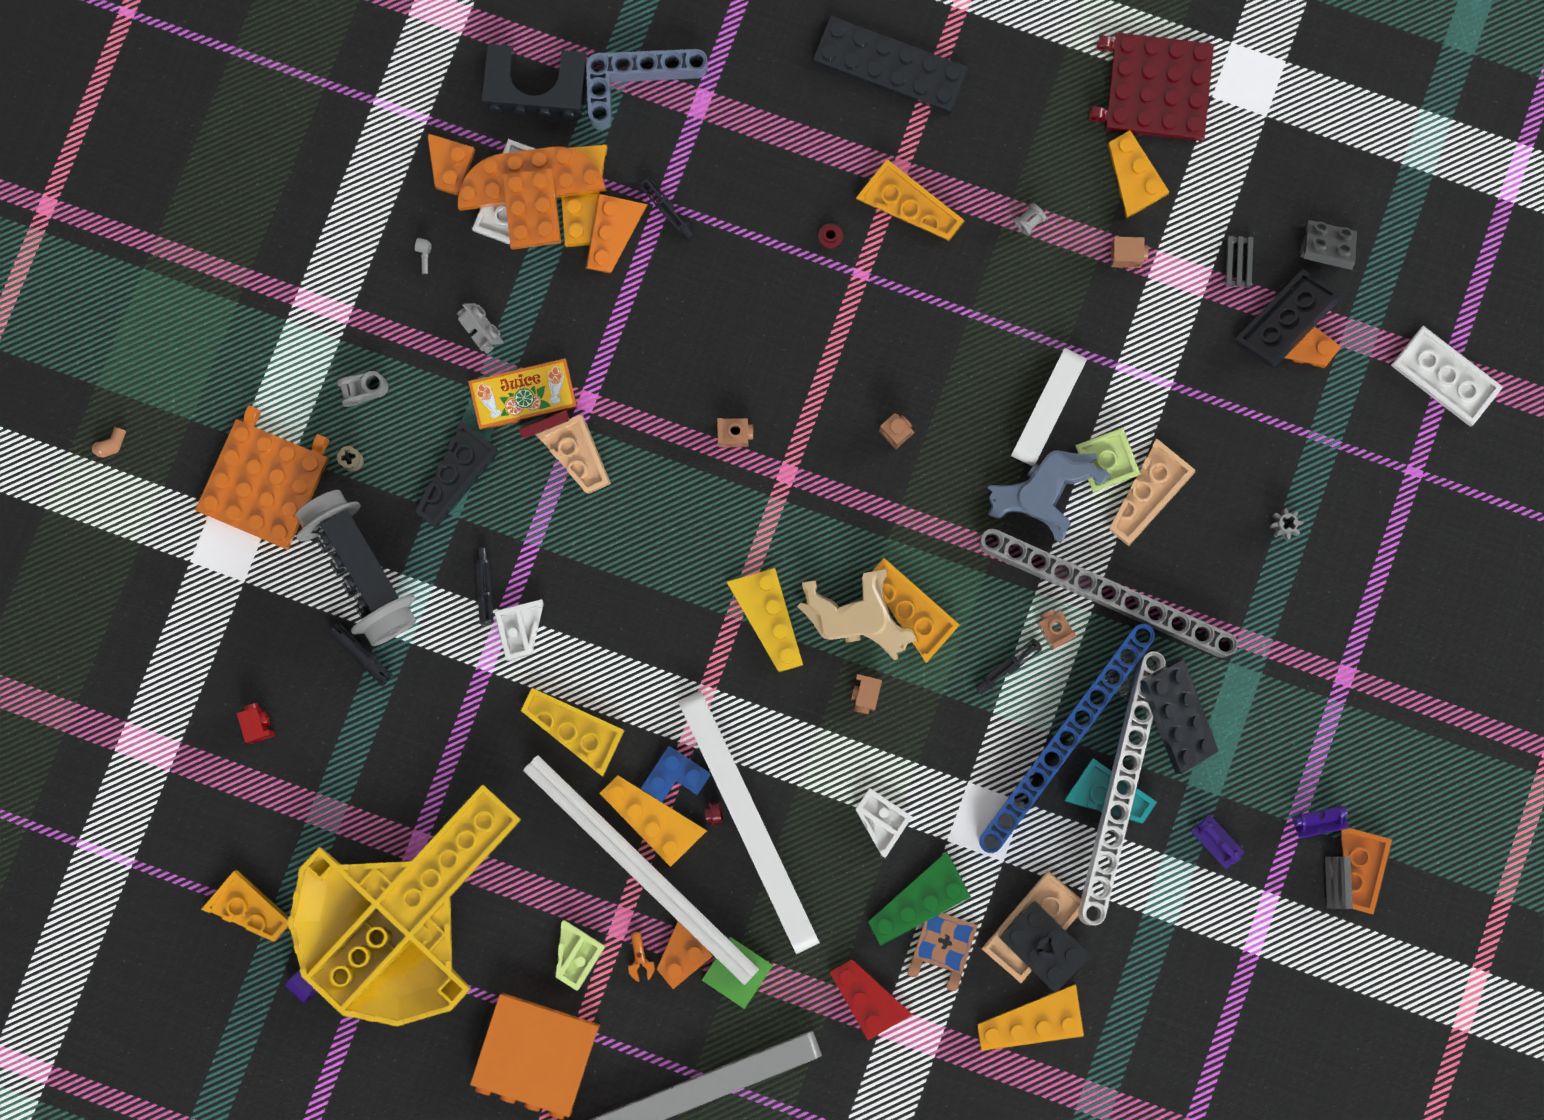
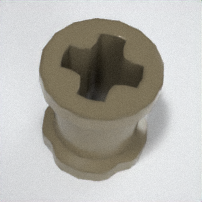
(357, 462)

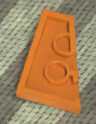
(611, 230)
(1368, 864)

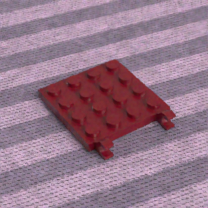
(1157, 86)

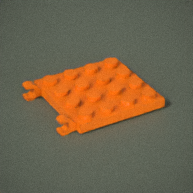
(262, 481)

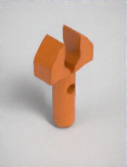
(640, 958)

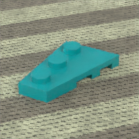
(1092, 789)

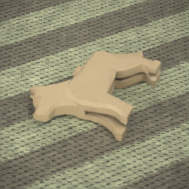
(863, 617)

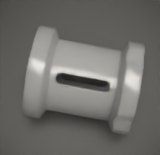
(1033, 211)

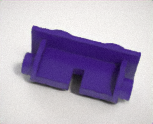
(1320, 821)
(1217, 842)

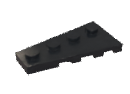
(462, 466)

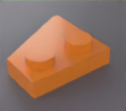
(449, 163)
(1314, 349)
(682, 956)

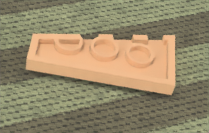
(1159, 481)

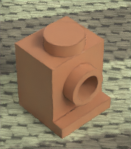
(896, 430)
(726, 439)
(1054, 638)
(866, 694)

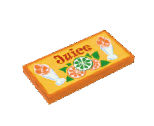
(522, 394)

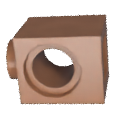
(1128, 252)

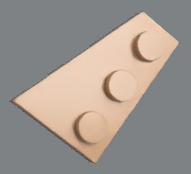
(577, 453)

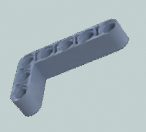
(636, 73)

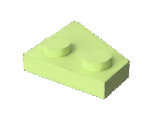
(576, 955)

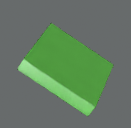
(727, 984)

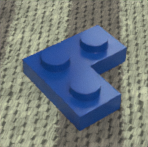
(673, 768)

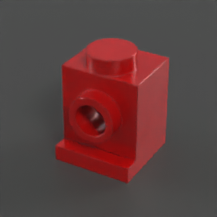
(254, 724)

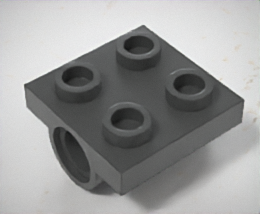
(1329, 244)

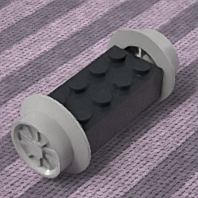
(332, 521)

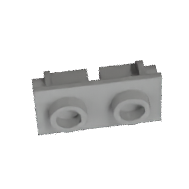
(473, 318)

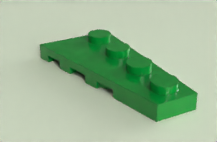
(924, 899)

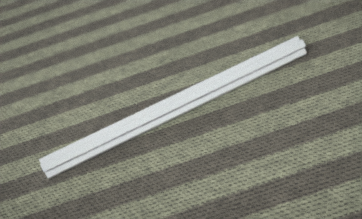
(641, 870)

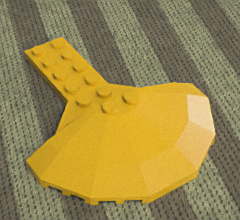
(381, 932)

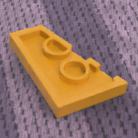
(1135, 175)
(247, 906)

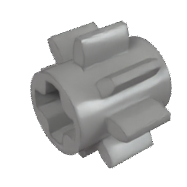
(1278, 525)

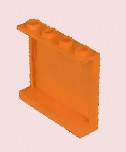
(534, 1056)

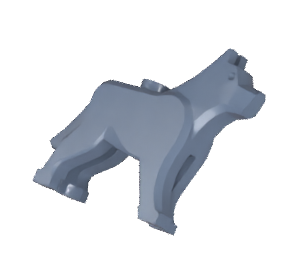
(1044, 488)

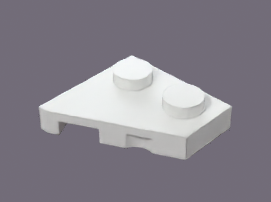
(519, 628)
(882, 820)

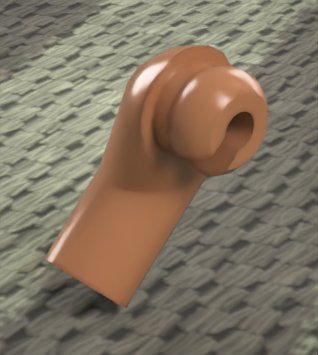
(109, 446)

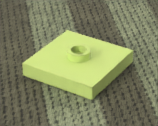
(1112, 455)

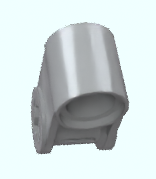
(357, 388)

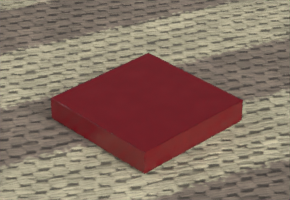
(544, 424)

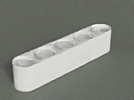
(1049, 407)

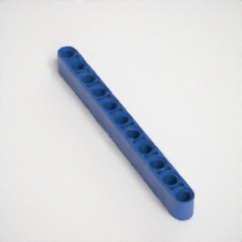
(1069, 725)

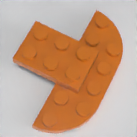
(529, 189)

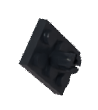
(1044, 946)

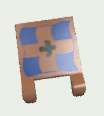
(946, 944)

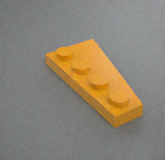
(906, 199)
(580, 209)

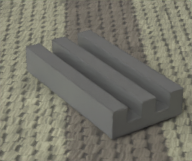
(1229, 260)
(1338, 878)

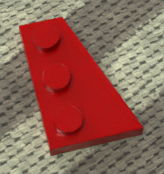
(868, 1000)

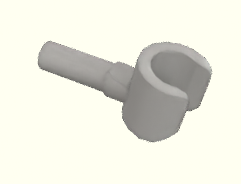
(424, 247)

